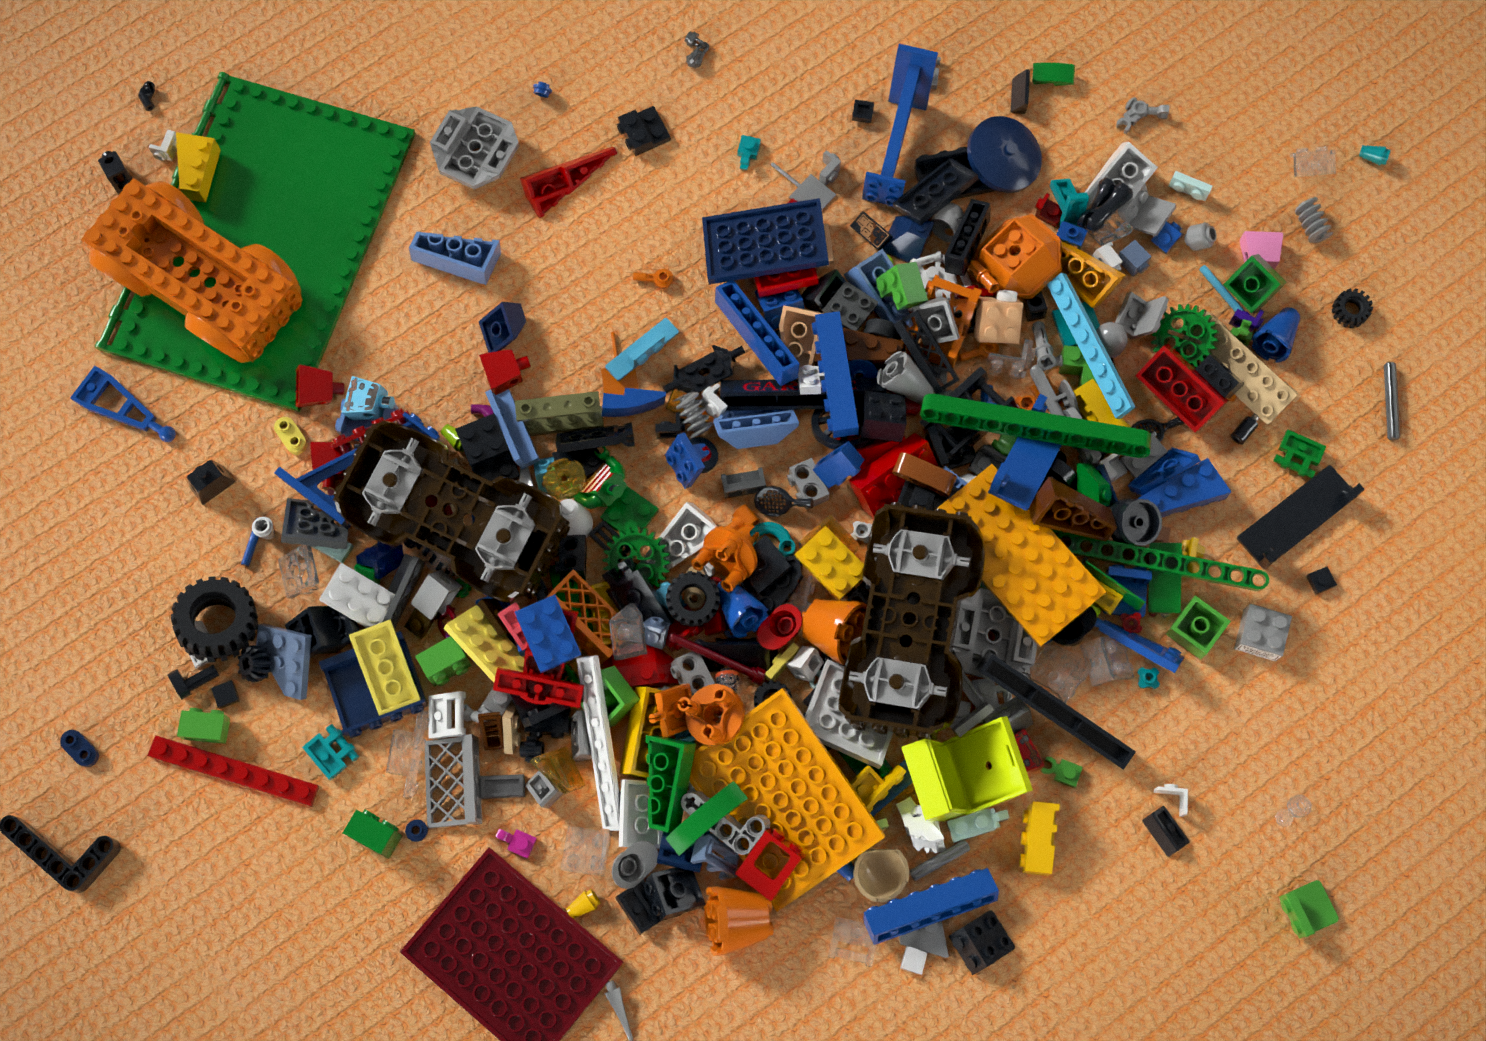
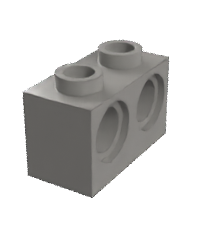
(812, 482)
(698, 673)

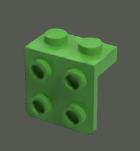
(1308, 909)

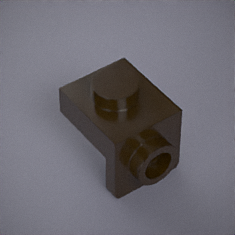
(419, 623)

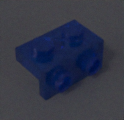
(382, 558)

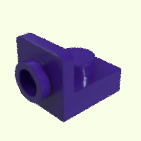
(1239, 315)

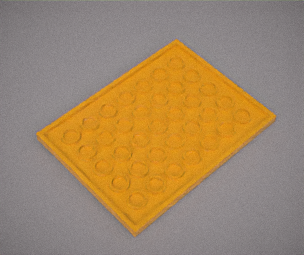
(796, 786)

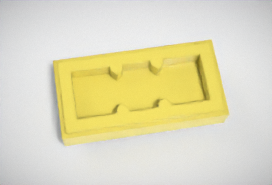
(780, 661)

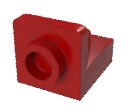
(1048, 211)

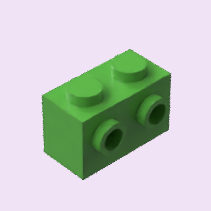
(203, 726)

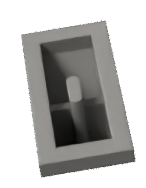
(543, 790)

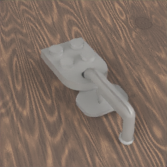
(1069, 400)

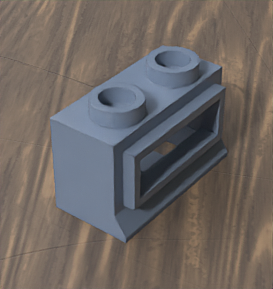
(703, 853)

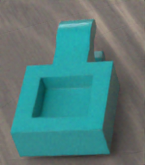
(748, 150)

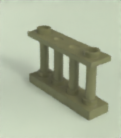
(560, 413)

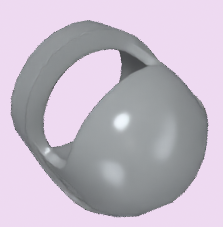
(947, 217)
(1113, 338)

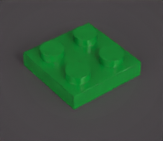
(629, 511)

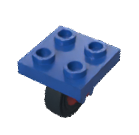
(691, 458)

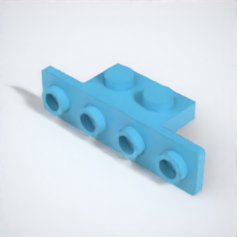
(642, 349)

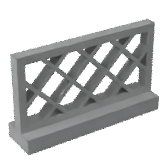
(470, 778)

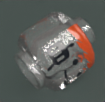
(729, 678)

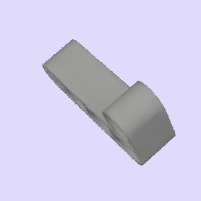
(738, 830)

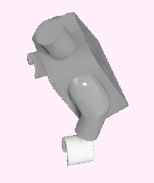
(494, 702)

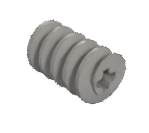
(1312, 222)
(693, 413)

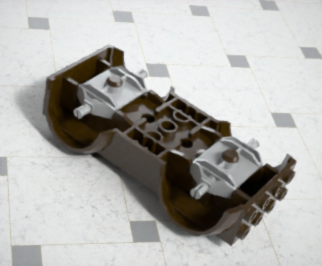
(514, 522)
(919, 685)

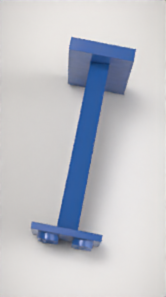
(909, 89)
(308, 483)

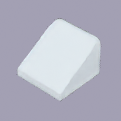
(913, 960)

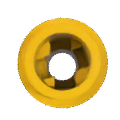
(583, 904)

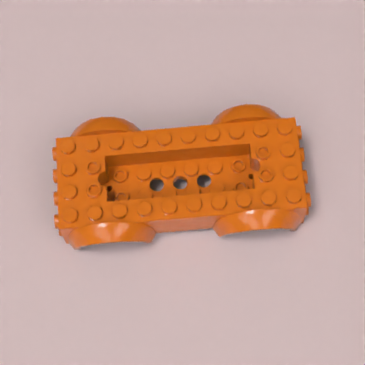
(155, 225)

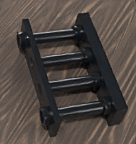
(974, 382)

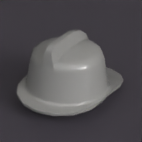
(634, 864)

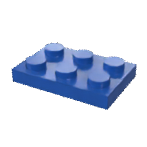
(547, 633)

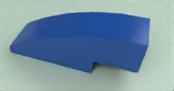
(632, 402)

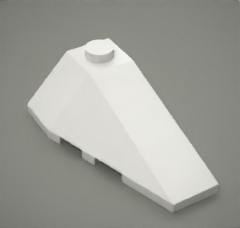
(1124, 166)
(683, 535)

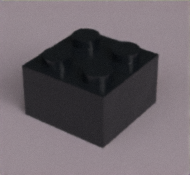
(882, 416)

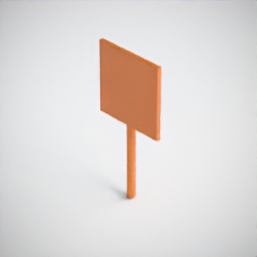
(613, 386)

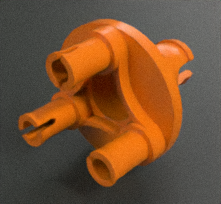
(729, 553)
(705, 713)

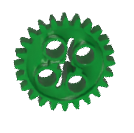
(1191, 319)
(636, 542)

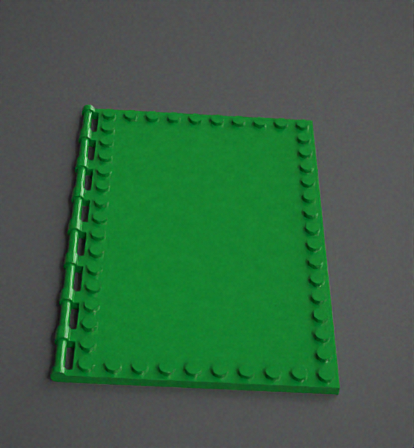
(303, 186)

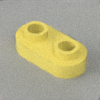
(290, 434)

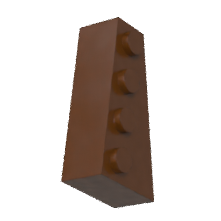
(869, 347)
(1071, 512)

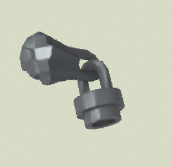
(695, 58)

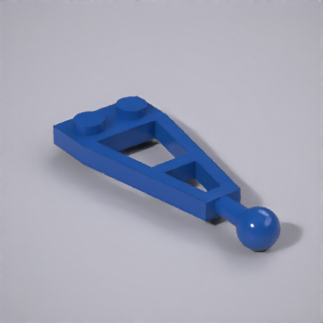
(95, 385)
(1166, 657)

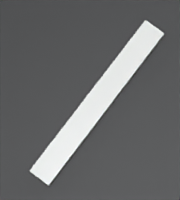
(600, 741)

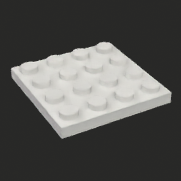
(833, 727)

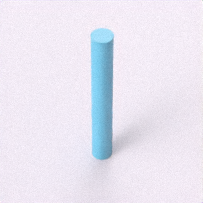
(1220, 288)

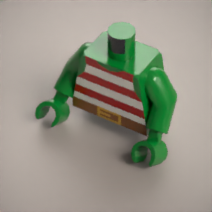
(604, 484)

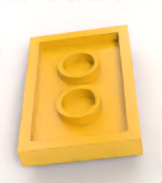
(831, 563)

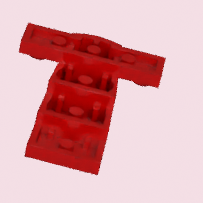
(541, 687)

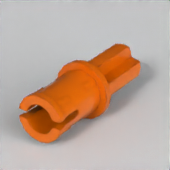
(984, 276)

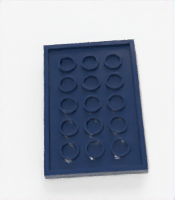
(764, 241)

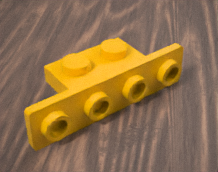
(872, 787)

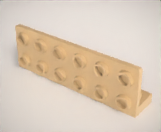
(1262, 388)

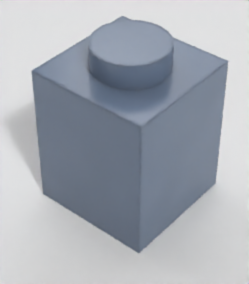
(1135, 258)

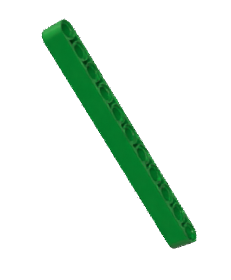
(1036, 425)
(1161, 557)

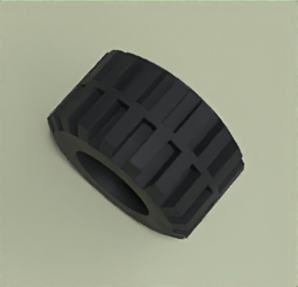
(685, 581)

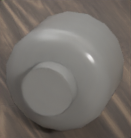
(1200, 236)

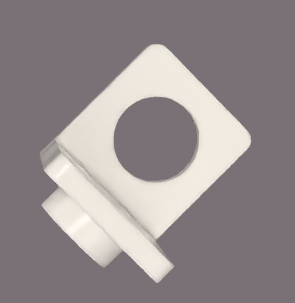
(1174, 790)

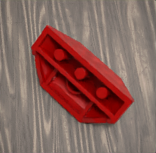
(645, 670)

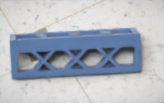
(514, 432)

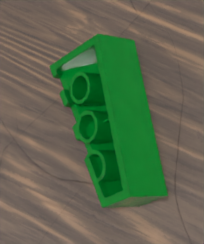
(668, 780)

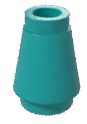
(1375, 154)

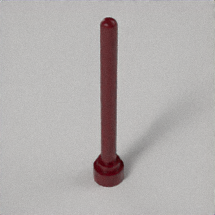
(756, 675)

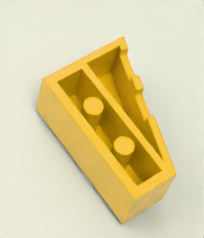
(196, 164)
(1094, 405)

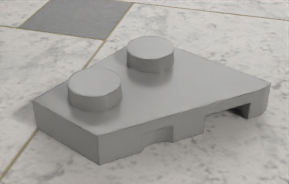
(927, 939)

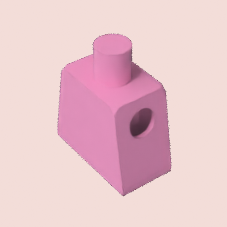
(1265, 244)

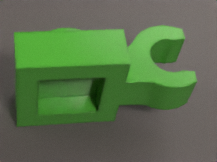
(1242, 332)

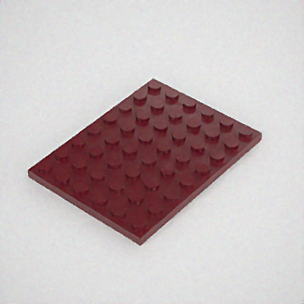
(511, 955)

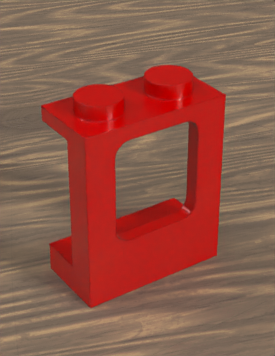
(758, 879)

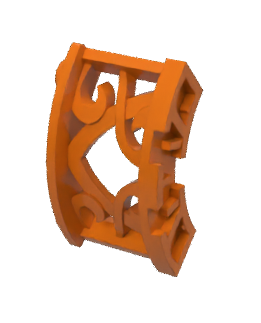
(968, 308)

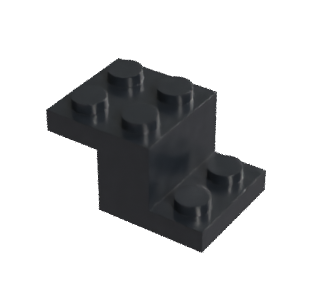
(487, 449)
(326, 626)

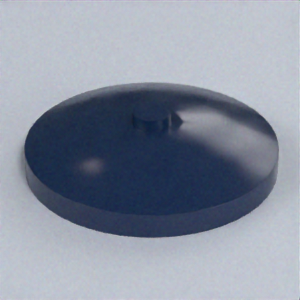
(1004, 154)

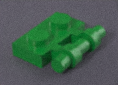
(1301, 448)

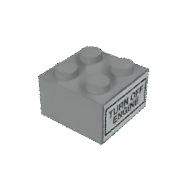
(1263, 632)

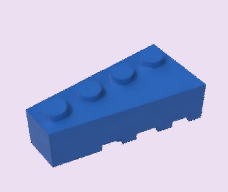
(1189, 489)

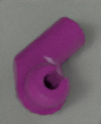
(479, 409)

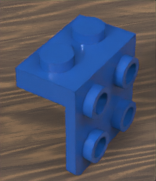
(773, 305)
(1133, 580)

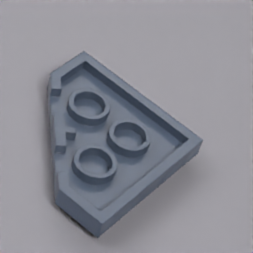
(289, 658)

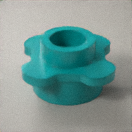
(1144, 682)

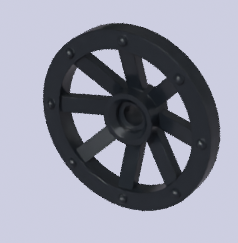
(823, 437)

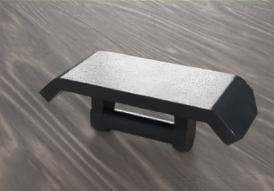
(740, 650)

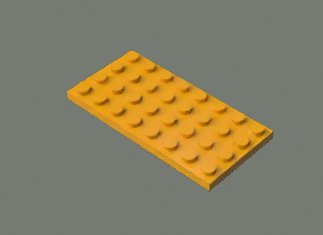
(1025, 562)

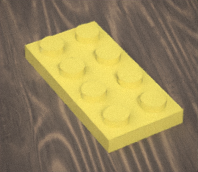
(483, 644)
(384, 667)

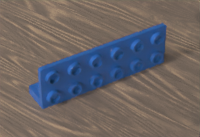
(1024, 467)

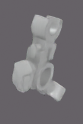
(1139, 110)

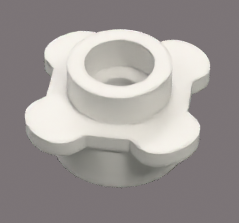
(858, 526)

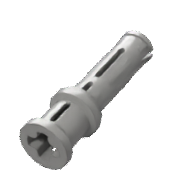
(1044, 350)

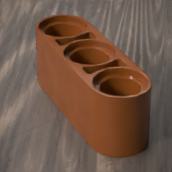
(924, 474)

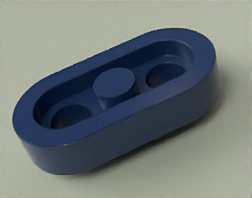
(78, 747)

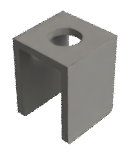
(436, 593)

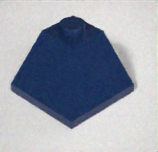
(908, 238)
(502, 325)

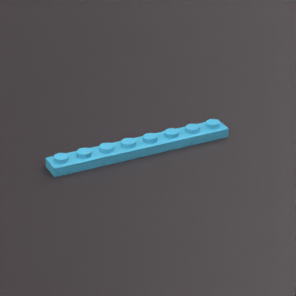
(1091, 346)

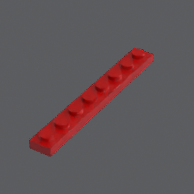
(233, 771)

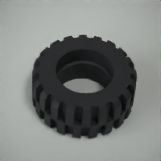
(208, 594)

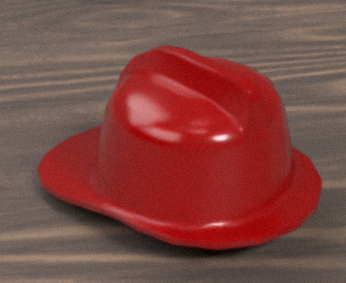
(780, 627)

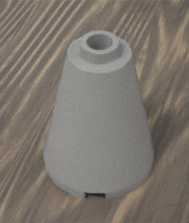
(904, 378)

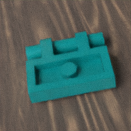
(324, 755)

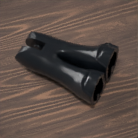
(1106, 201)

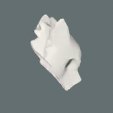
(922, 832)

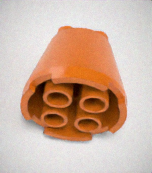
(833, 626)
(736, 919)

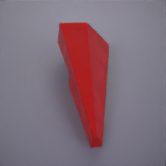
(550, 185)

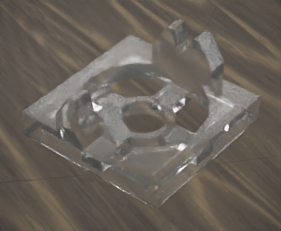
(287, 564)

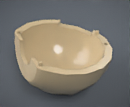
(881, 874)

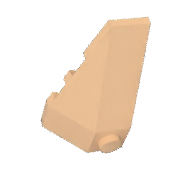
(797, 333)

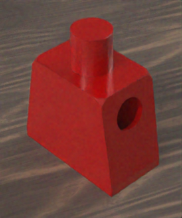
(503, 369)
(315, 386)
(323, 453)

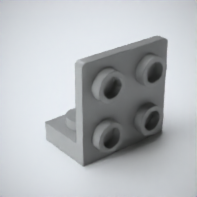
(1145, 211)

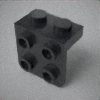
(982, 942)

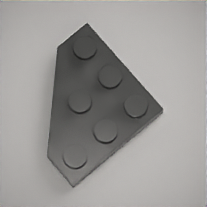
(310, 527)

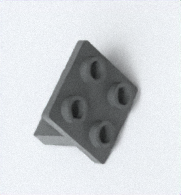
(853, 306)

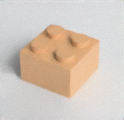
(998, 321)

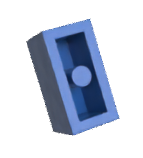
(839, 465)

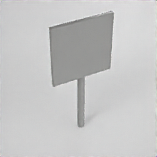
(809, 189)

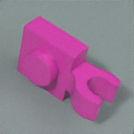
(519, 843)

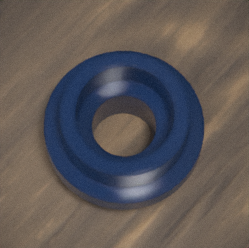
(416, 837)

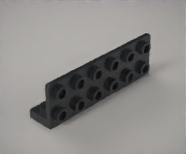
(1297, 516)

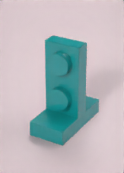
(1070, 202)

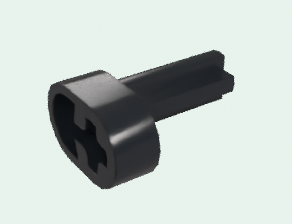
(184, 687)

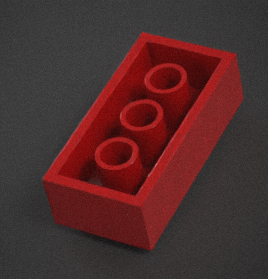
(1181, 388)
(876, 482)

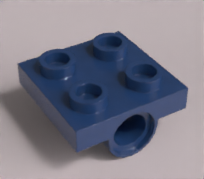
(669, 857)

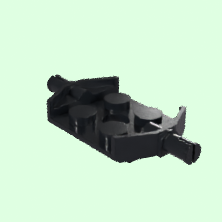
(718, 365)

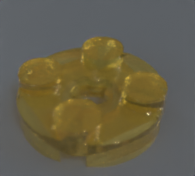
(567, 488)

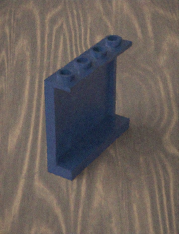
(354, 698)

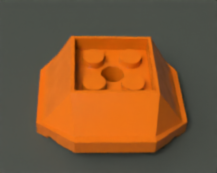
(1033, 266)

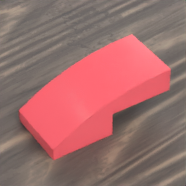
(510, 621)

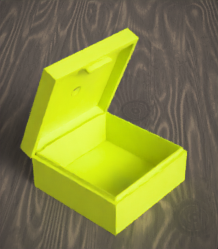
(954, 775)

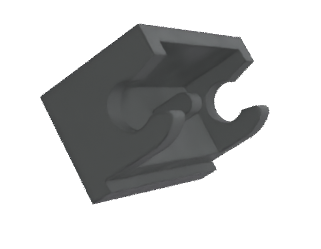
(743, 483)

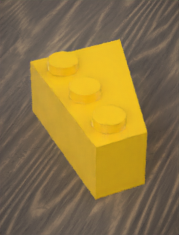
(1038, 838)

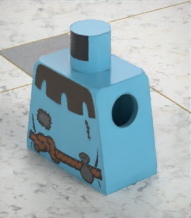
(366, 400)

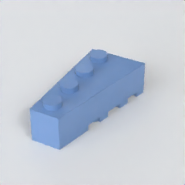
(456, 256)

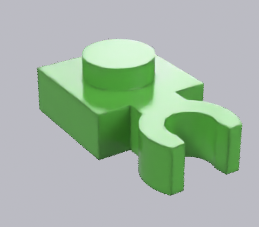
(1066, 771)

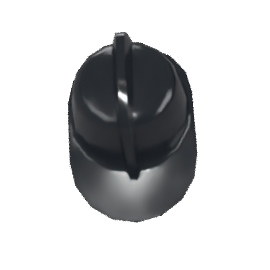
(1077, 629)

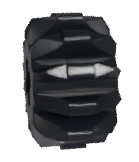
(254, 663)

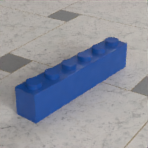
(757, 332)
(836, 375)
(930, 905)

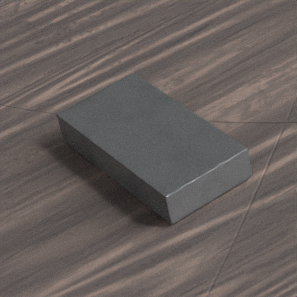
(502, 786)

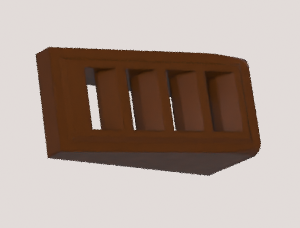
(492, 742)

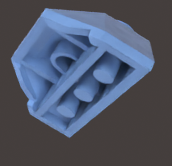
(755, 427)

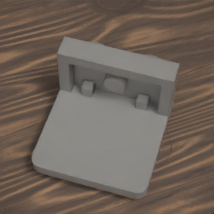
(1141, 317)

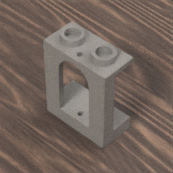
(982, 709)

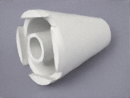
(578, 516)

